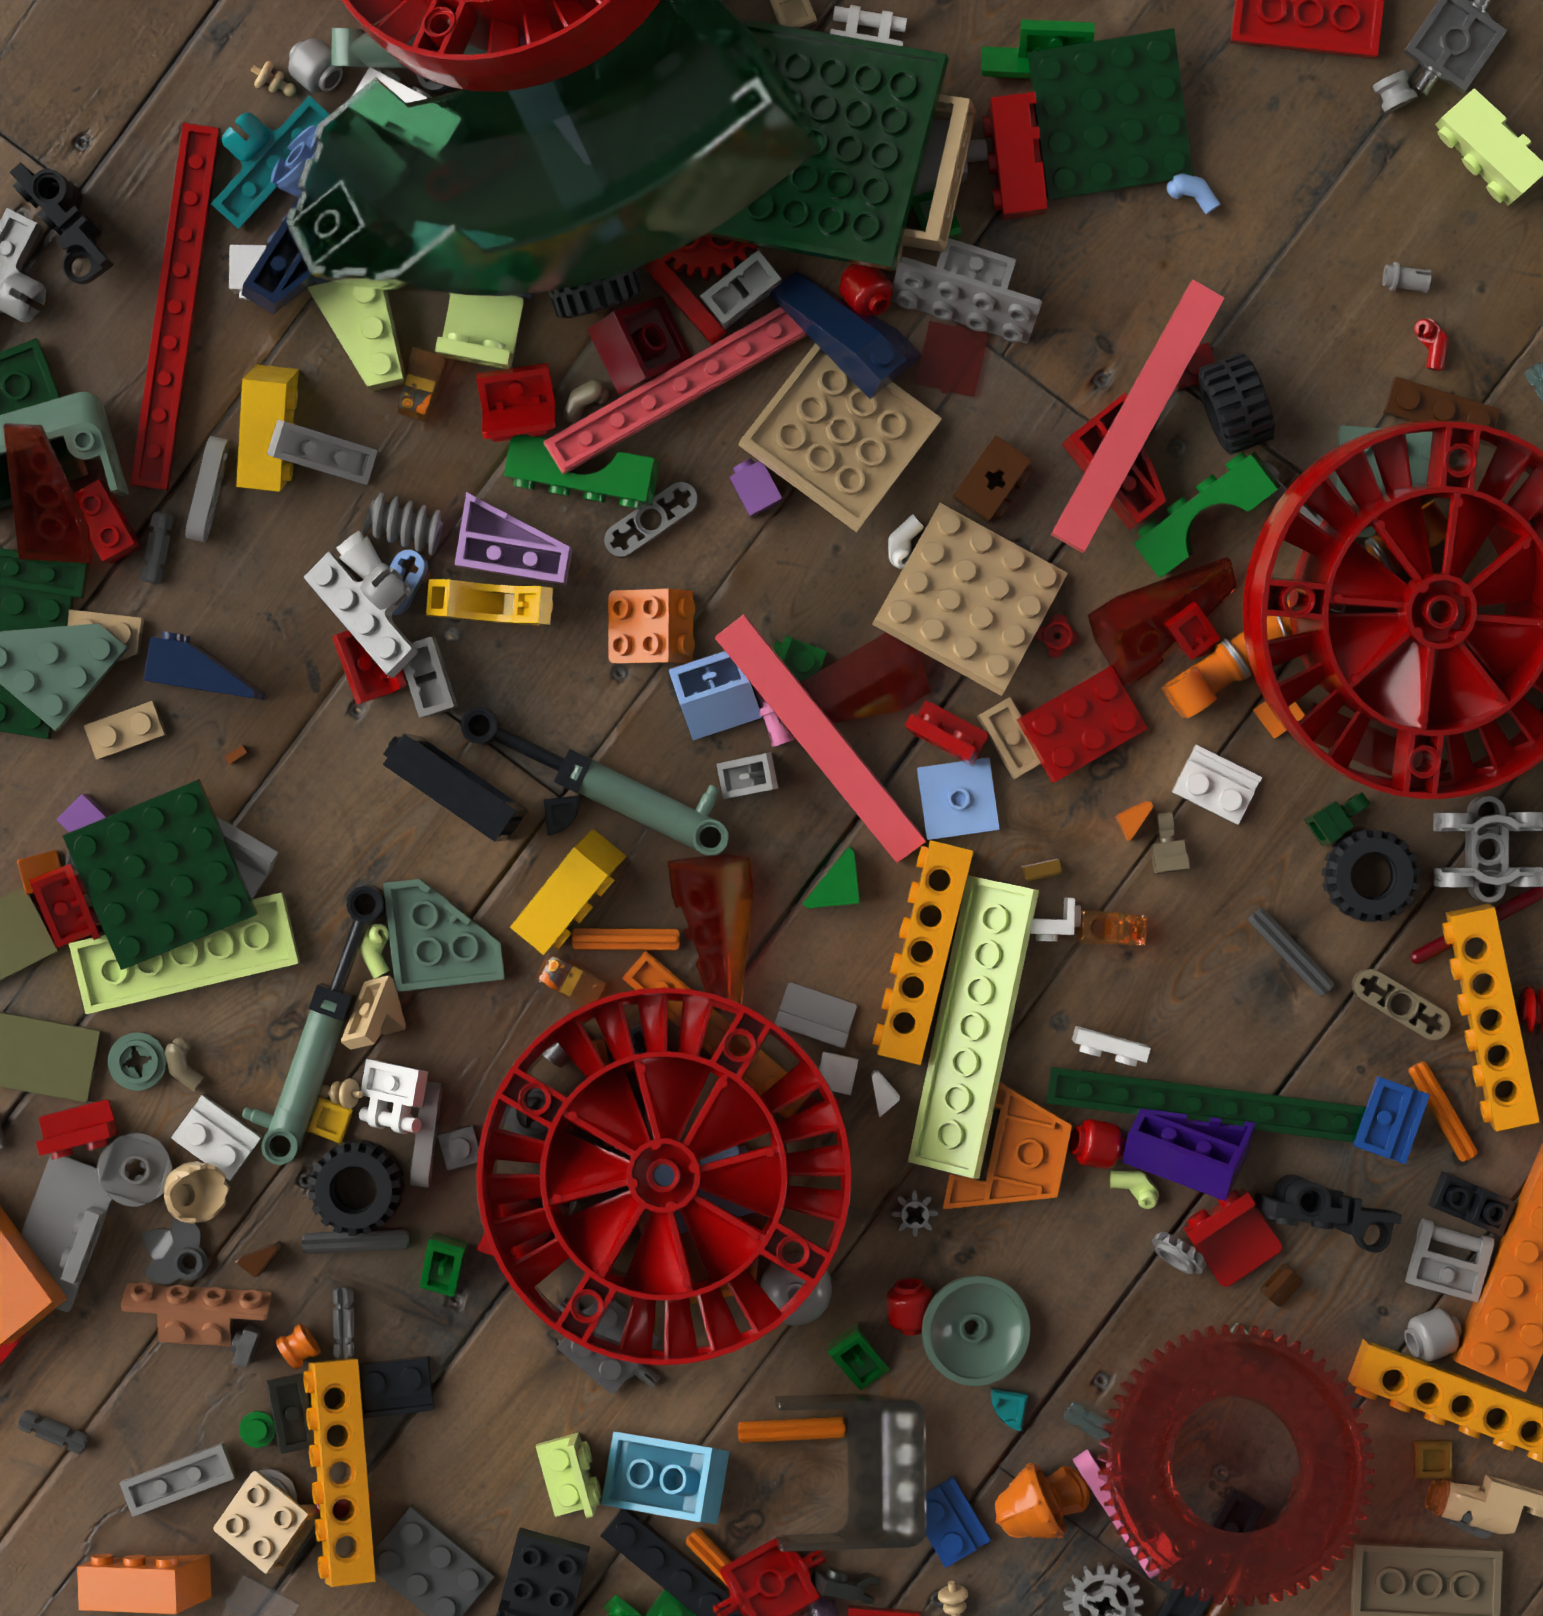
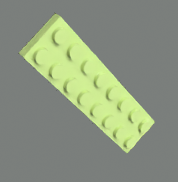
(973, 1026)

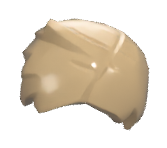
(195, 1192)

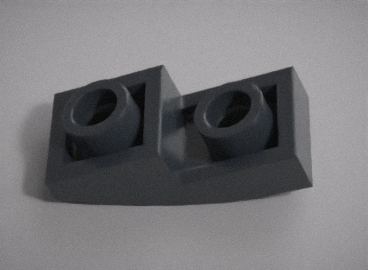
(1472, 1203)

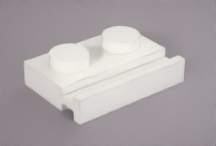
(1216, 784)
(1095, 1042)
(216, 1136)

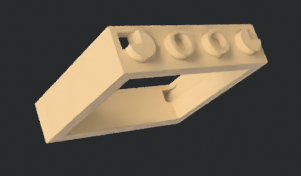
(949, 177)

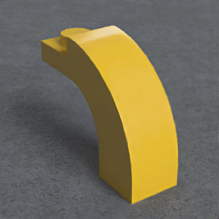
(489, 602)

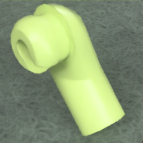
(372, 947)
(1139, 1185)

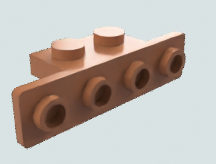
(195, 1313)

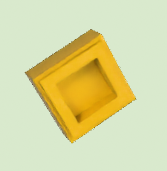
(330, 1120)

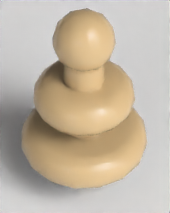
(275, 81)
(344, 1093)
(953, 1598)

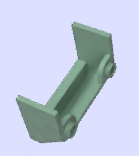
(82, 424)

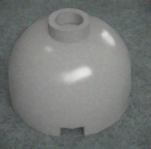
(783, 1285)

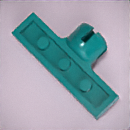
(259, 158)

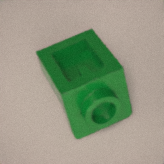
(800, 657)

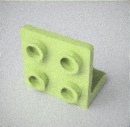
(481, 329)
(568, 1475)

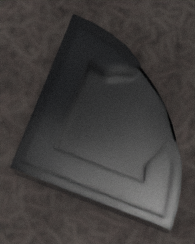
(561, 813)

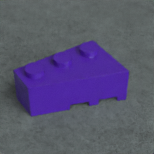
(1189, 1151)

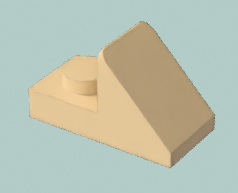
(374, 1014)

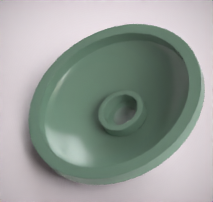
(992, 1346)

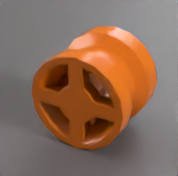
(298, 1346)

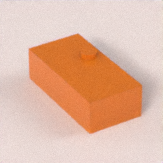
(25, 1285)

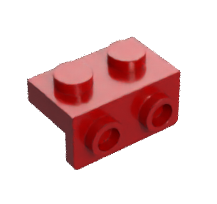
(363, 673)
(64, 906)
(77, 1126)

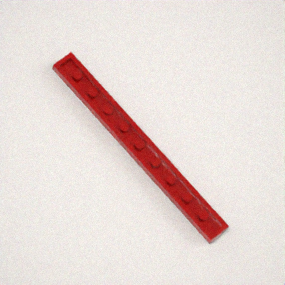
(175, 306)

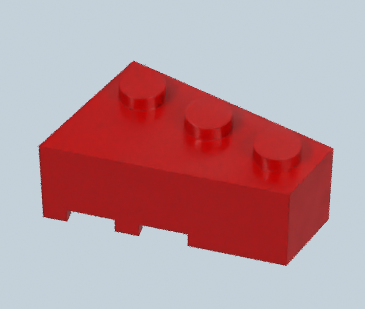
(1140, 490)

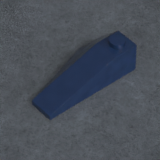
(858, 344)

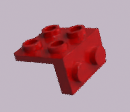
(517, 402)
(1232, 1237)

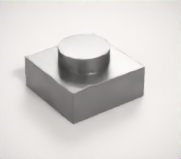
(459, 1147)
(245, 1345)

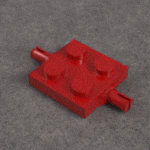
(769, 1582)

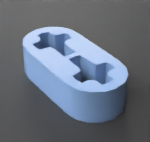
(413, 579)

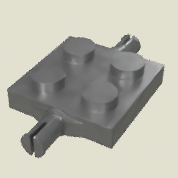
(1454, 43)
(605, 1370)

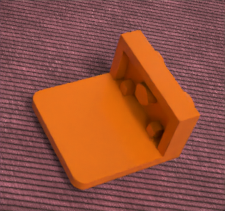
(651, 626)

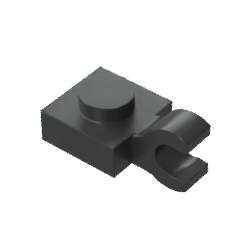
(837, 1584)

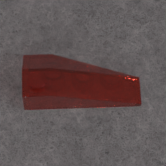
(44, 506)
(1132, 624)
(869, 681)
(717, 906)

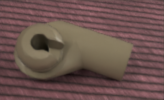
(582, 396)
(178, 1065)

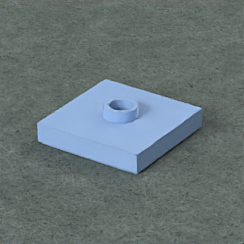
(958, 799)

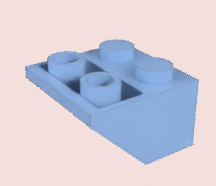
(714, 695)

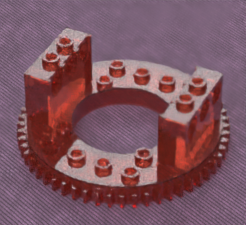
(1323, 1494)

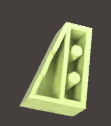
(1490, 147)
(365, 330)

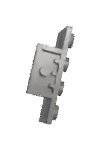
(968, 289)
(66, 1222)

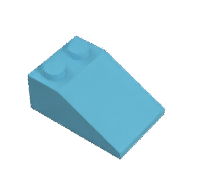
(665, 1478)

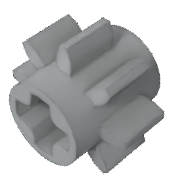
(914, 1223)

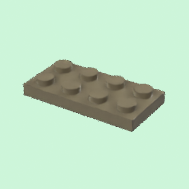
(1425, 1580)

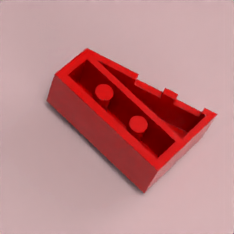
(1015, 156)

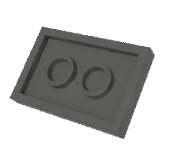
(430, 1566)

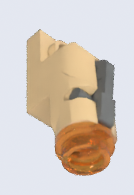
(1483, 1511)

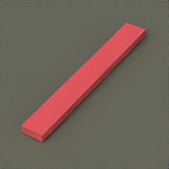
(673, 389)
(1137, 416)
(820, 738)

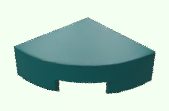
(1009, 1406)

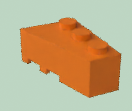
(144, 1583)

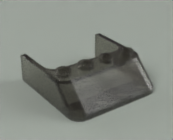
(883, 1473)

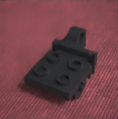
(64, 217)
(1309, 1202)
(543, 1576)

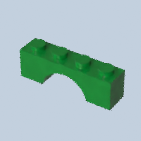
(626, 477)
(1169, 542)

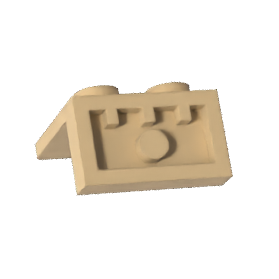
(266, 1524)

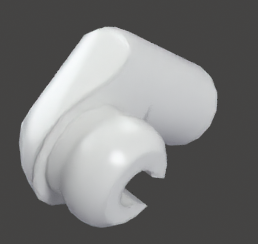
(900, 541)

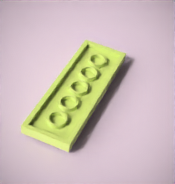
(231, 953)

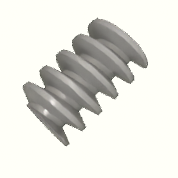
(404, 523)

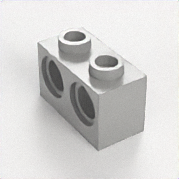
(741, 290)
(429, 680)

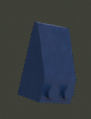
(187, 665)

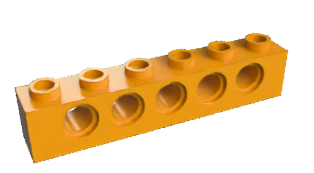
(911, 1045)
(1520, 1105)
(1375, 1360)
(358, 1564)

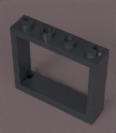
(454, 786)

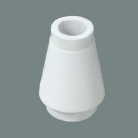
(359, 554)

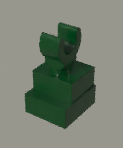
(1333, 819)

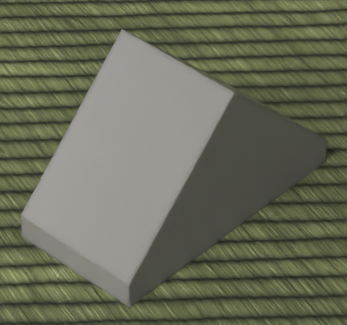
(747, 775)

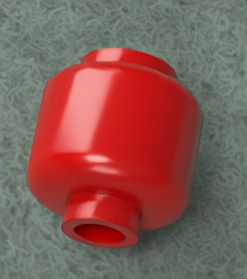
(866, 289)
(1097, 1144)
(907, 1305)

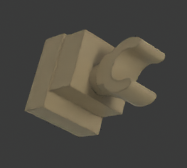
(1169, 854)

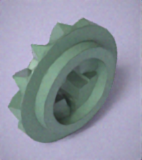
(129, 1076)

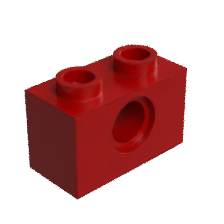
(107, 523)

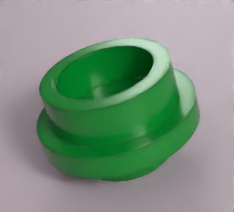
(257, 1429)

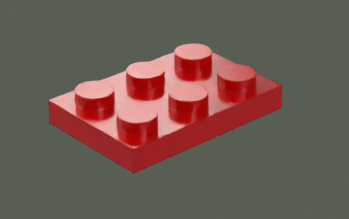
(1081, 724)

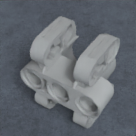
(1491, 827)

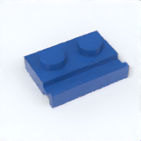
(1391, 1120)
(952, 1523)

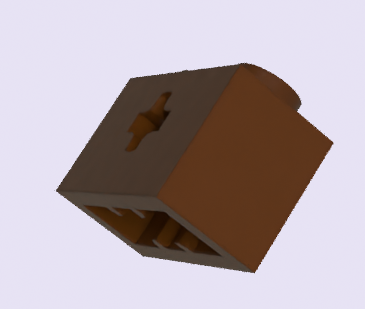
(999, 458)

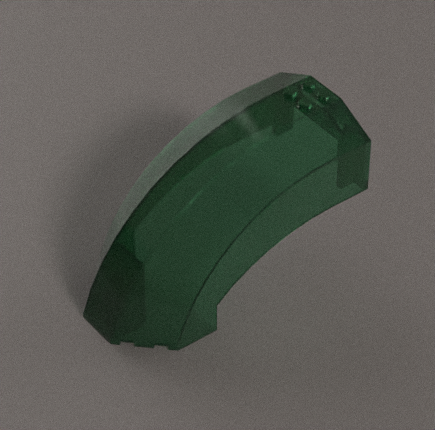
(556, 175)

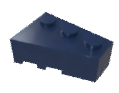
(278, 272)

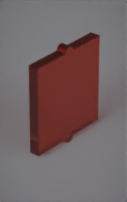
(951, 358)

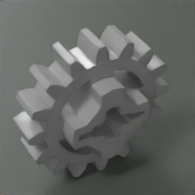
(1106, 1588)

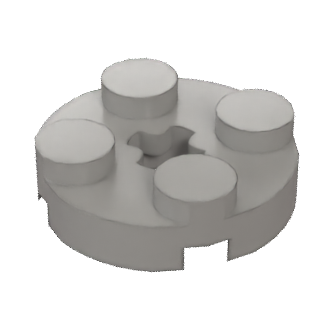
(124, 1150)

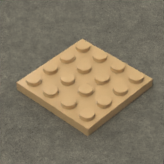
(836, 439)
(970, 599)

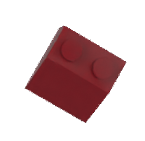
(639, 343)

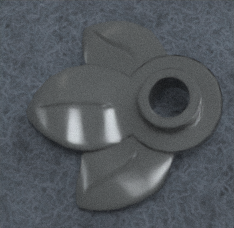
(169, 1252)

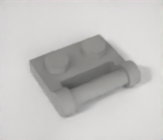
(1445, 1272)

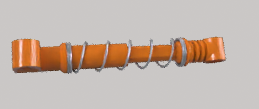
(1229, 662)

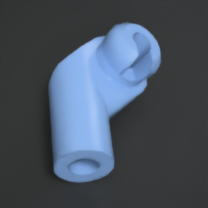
(1195, 187)

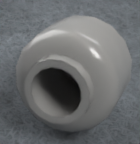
(312, 66)
(1433, 1335)

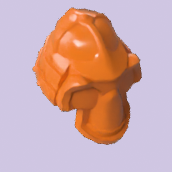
(1037, 1503)

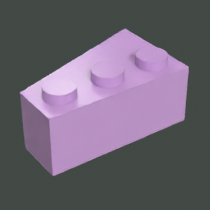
(508, 547)

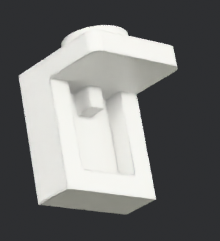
(1050, 928)

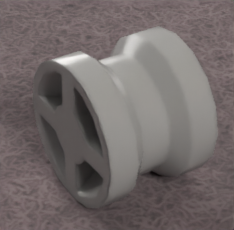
(1395, 91)

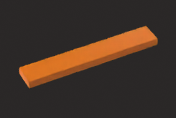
(763, 1072)

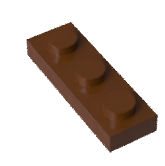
(1422, 403)

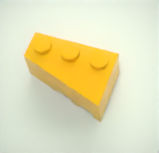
(265, 396)
(568, 893)

